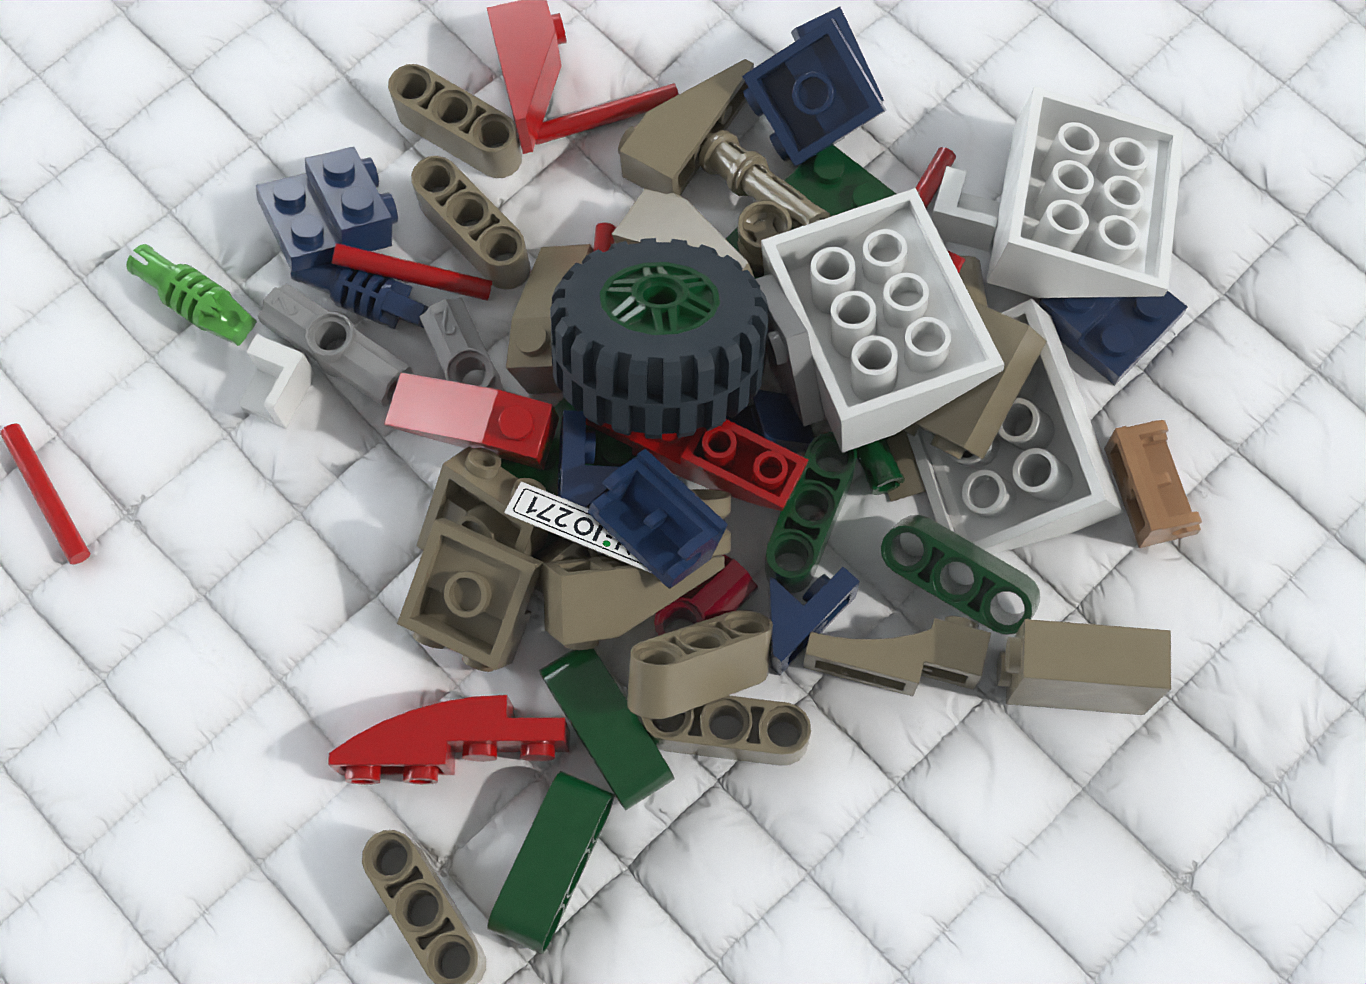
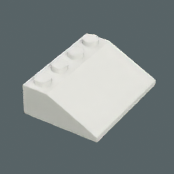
(1086, 202)
(882, 316)
(1041, 469)

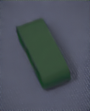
(806, 537)
(932, 574)
(607, 726)
(550, 862)

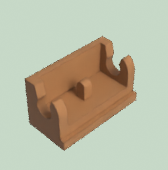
(1150, 484)

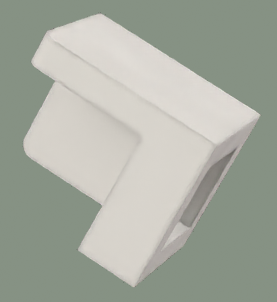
(964, 216)
(278, 383)

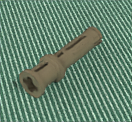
(750, 176)

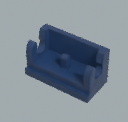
(658, 519)

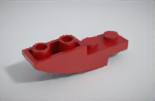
(724, 460)
(427, 738)

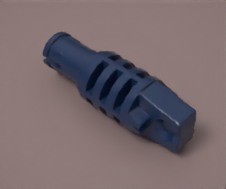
(364, 293)

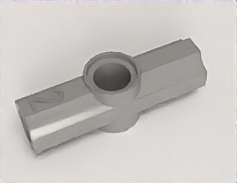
(314, 328)
(458, 342)

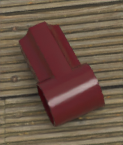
(714, 597)

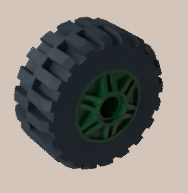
(658, 337)

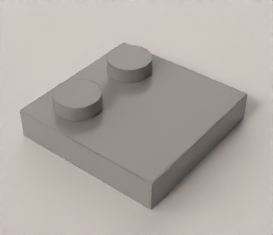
(791, 353)

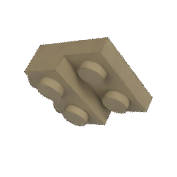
(475, 495)
(470, 596)

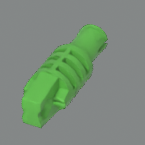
(193, 295)

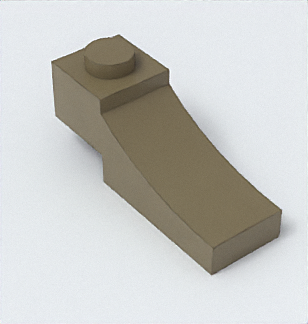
(948, 652)

